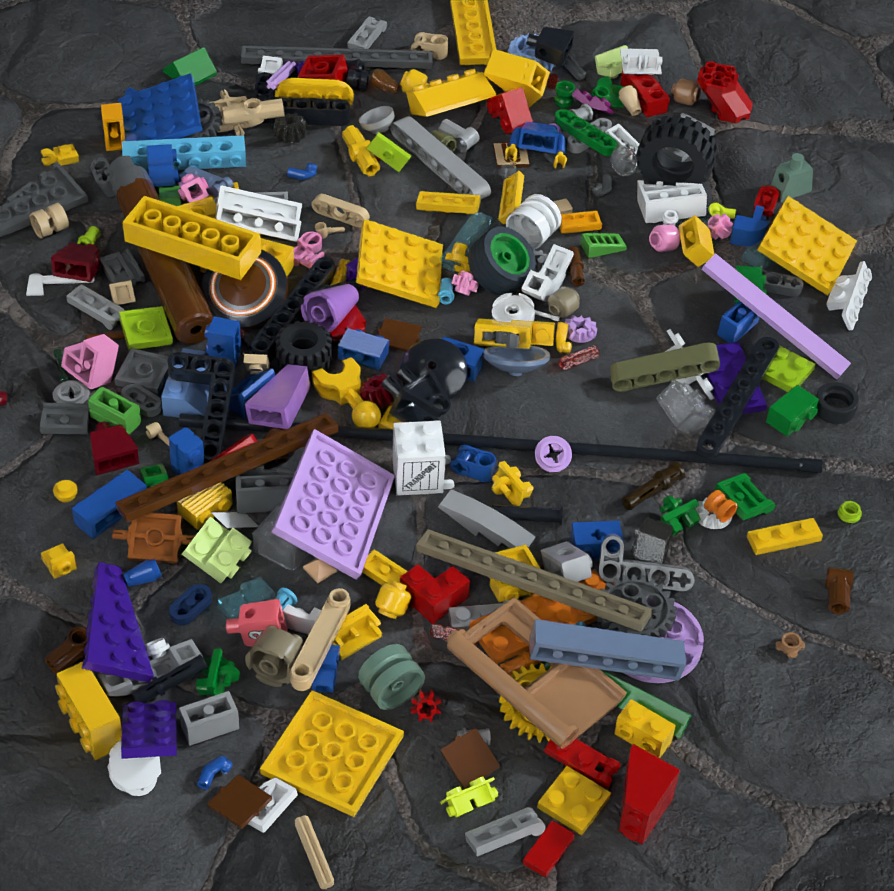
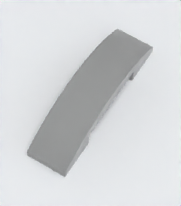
(177, 656)

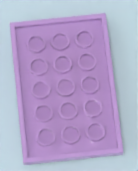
(334, 504)

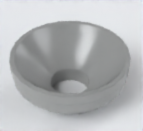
(377, 119)

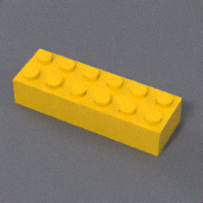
(192, 237)

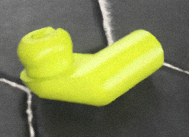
(716, 208)

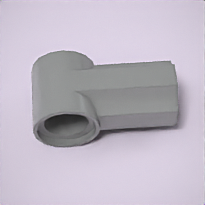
(464, 137)

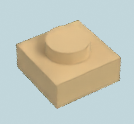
(122, 292)

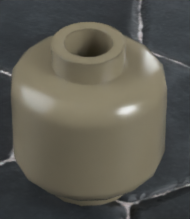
(563, 302)

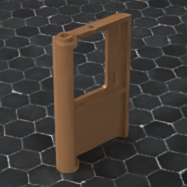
(558, 702)

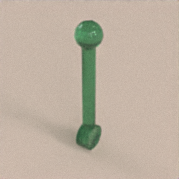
(58, 354)

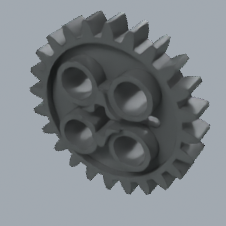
(210, 119)
(648, 595)

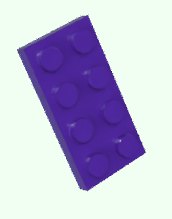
(731, 362)
(149, 730)

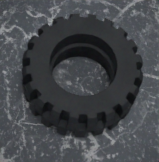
(679, 134)

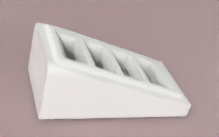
(621, 135)

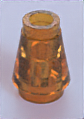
(383, 81)

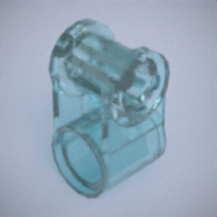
(756, 258)

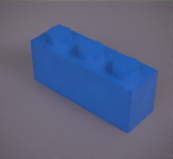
(99, 510)

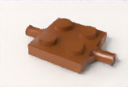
(154, 537)

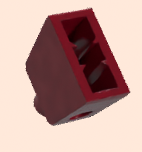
(76, 262)
(112, 448)

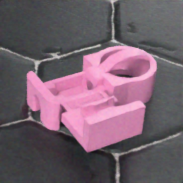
(305, 252)

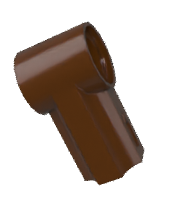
(839, 585)
(69, 651)

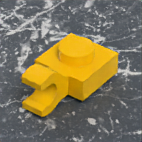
(62, 154)

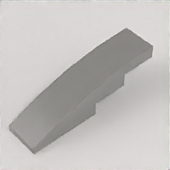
(481, 518)

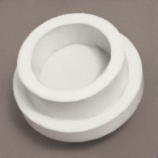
(157, 648)

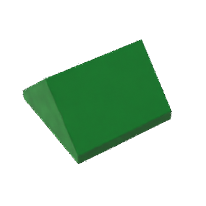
(196, 63)

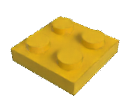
(574, 800)

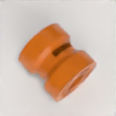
(719, 505)

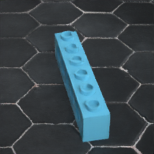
(195, 152)

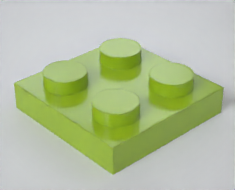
(145, 328)
(788, 370)

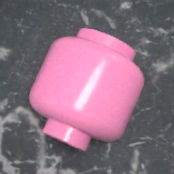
(665, 238)

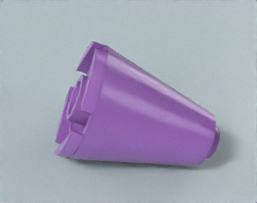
(329, 305)

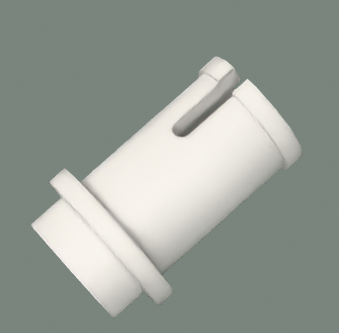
(670, 217)

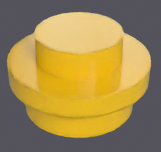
(65, 490)

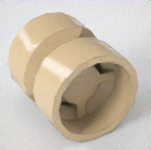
(51, 219)

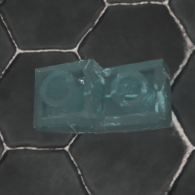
(249, 592)

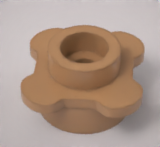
(790, 639)

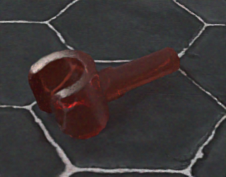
(552, 81)

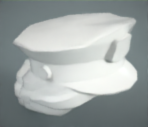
(133, 775)

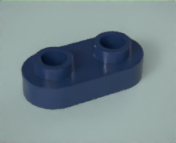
(188, 604)

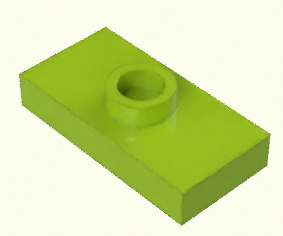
(388, 152)

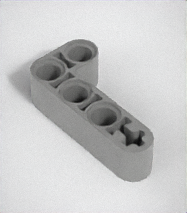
(646, 568)

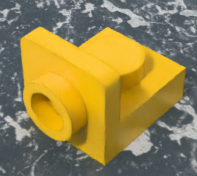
(59, 560)

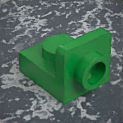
(153, 474)

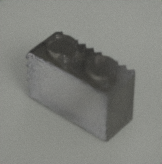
(652, 541)

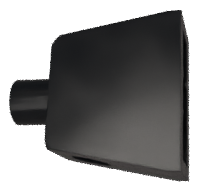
(552, 45)

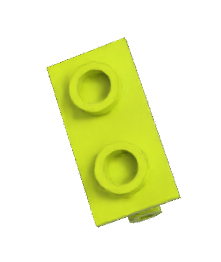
(459, 799)

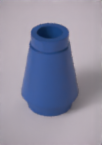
(143, 573)

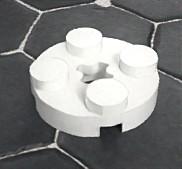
(508, 302)

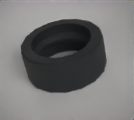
(839, 391)

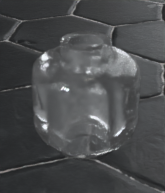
(624, 160)

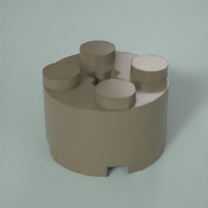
(274, 655)

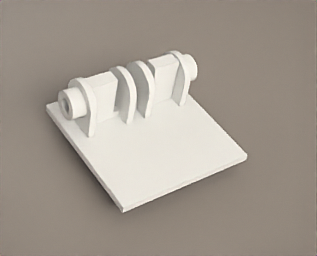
(641, 61)

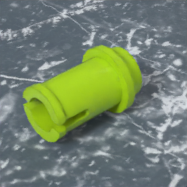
(90, 236)

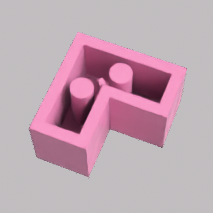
(91, 360)

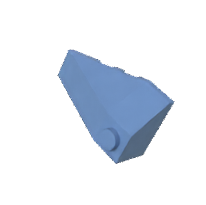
(185, 396)

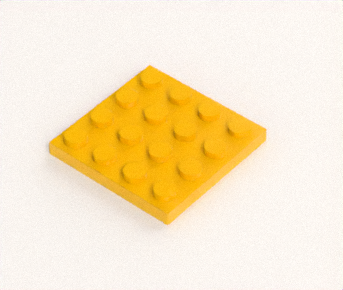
(807, 245)
(399, 263)
(332, 753)

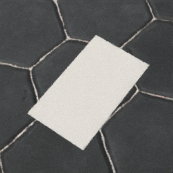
(235, 519)

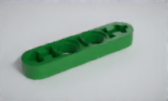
(602, 144)

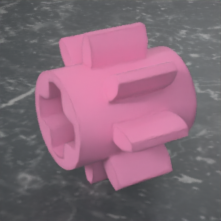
(720, 226)
(465, 283)

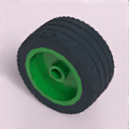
(501, 260)

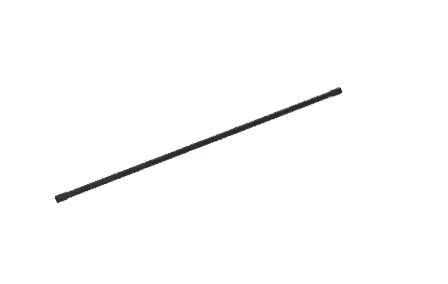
(801, 464)

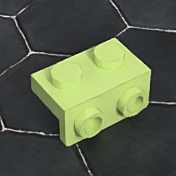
(610, 62)

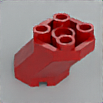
(724, 92)

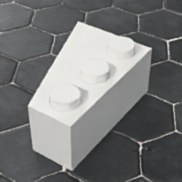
(684, 199)

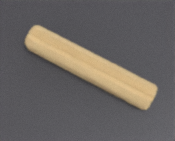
(314, 852)

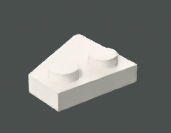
(282, 796)

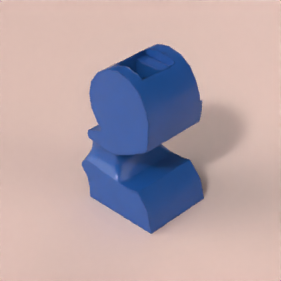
(327, 674)

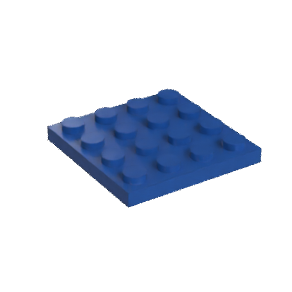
(162, 111)

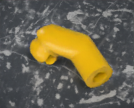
(561, 334)

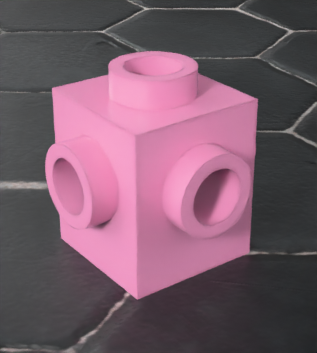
(200, 188)

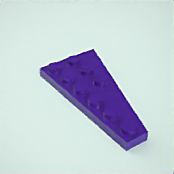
(113, 630)

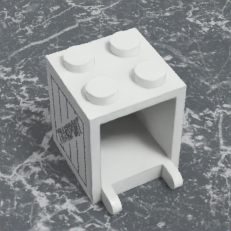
(419, 458)

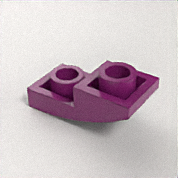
(601, 105)

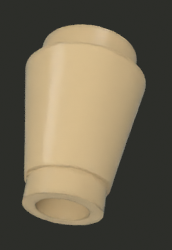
(630, 99)

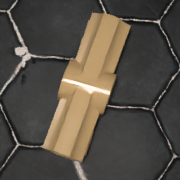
(253, 111)

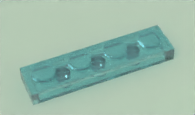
(470, 232)

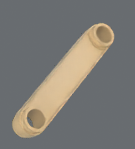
(320, 639)

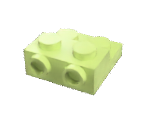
(218, 550)

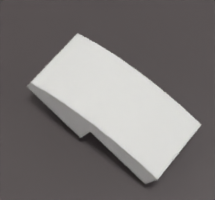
(299, 620)

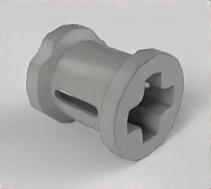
(584, 112)

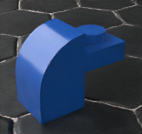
(749, 230)

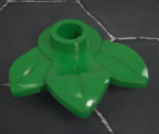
(608, 91)

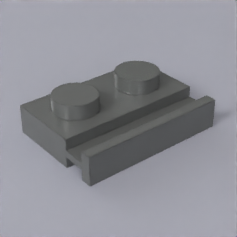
(121, 268)
(65, 418)

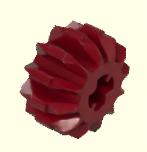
(375, 393)

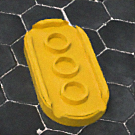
(314, 89)

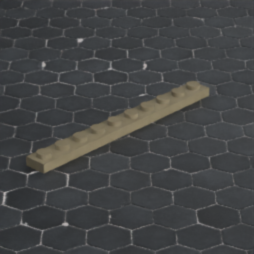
(535, 580)

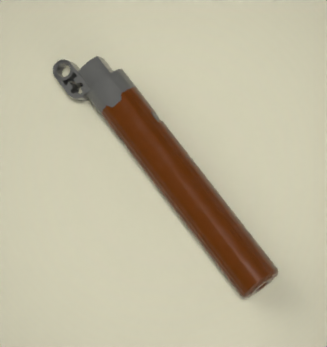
(170, 276)

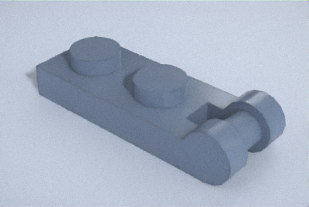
(213, 181)

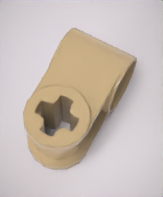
(432, 42)

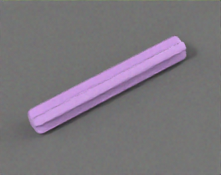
(284, 72)

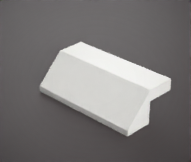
(259, 213)

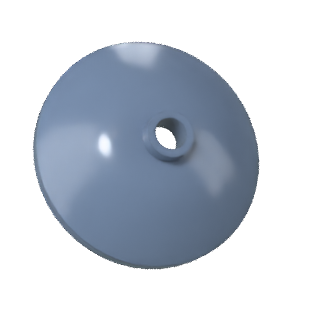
(516, 360)

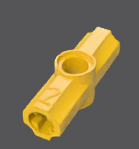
(358, 152)

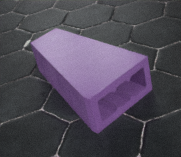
(280, 398)

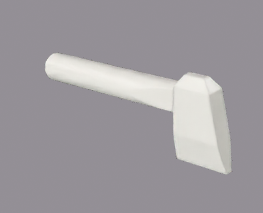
(36, 282)

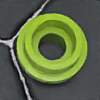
(850, 512)

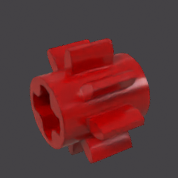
(429, 712)

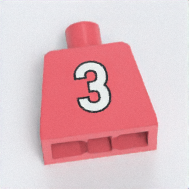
(255, 618)

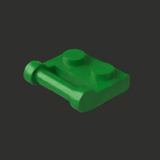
(747, 497)

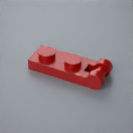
(584, 761)

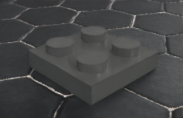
(144, 369)

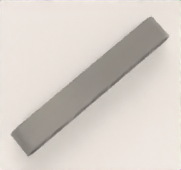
(439, 158)

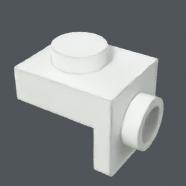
(270, 64)

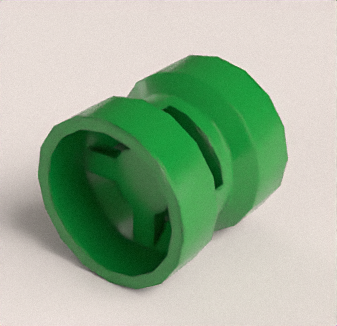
(564, 94)

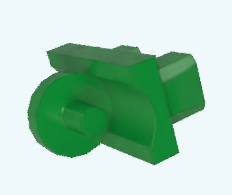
(686, 512)
(220, 675)

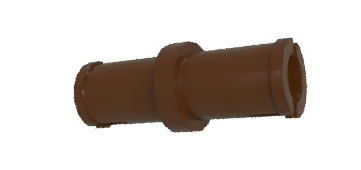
(576, 268)

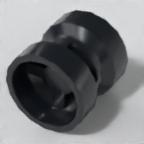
(358, 79)

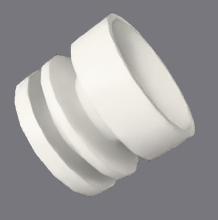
(535, 219)

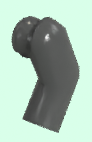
(604, 188)

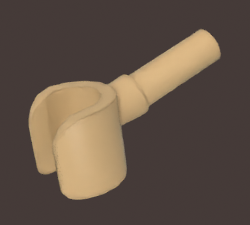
(322, 229)
(155, 430)

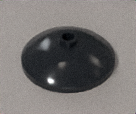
(449, 362)

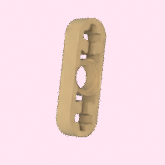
(326, 206)

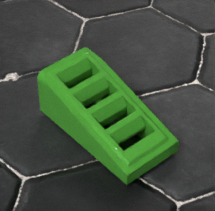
(597, 244)

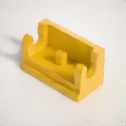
(357, 631)

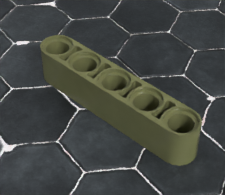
(664, 367)

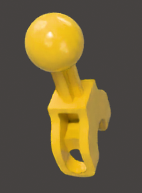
(345, 389)

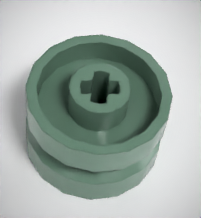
(391, 676)

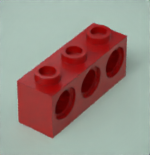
(650, 93)

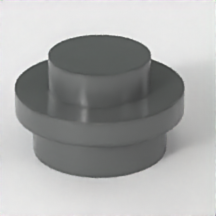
(506, 170)

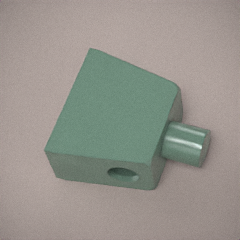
(793, 178)

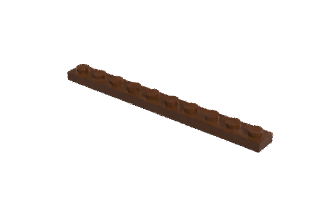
(223, 468)

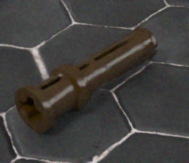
(661, 481)

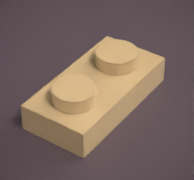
(256, 363)

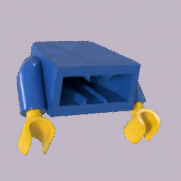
(538, 138)

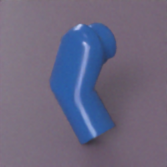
(307, 173)
(210, 769)

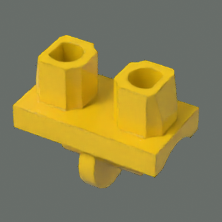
(459, 256)
(508, 482)

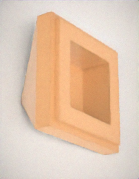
(319, 570)

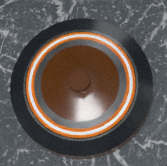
(251, 298)

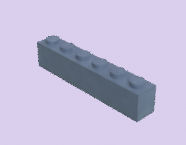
(607, 650)

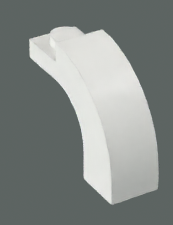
(551, 275)

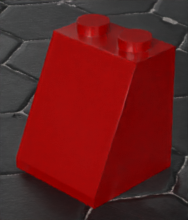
(646, 793)

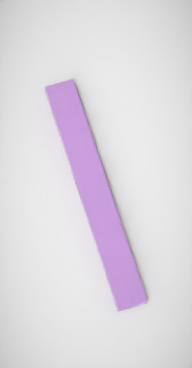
(776, 316)

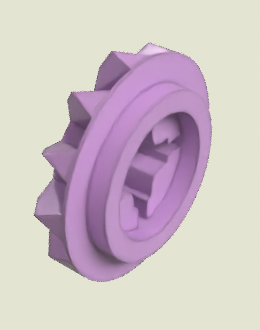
(583, 334)
(557, 444)

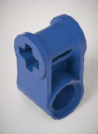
(475, 463)

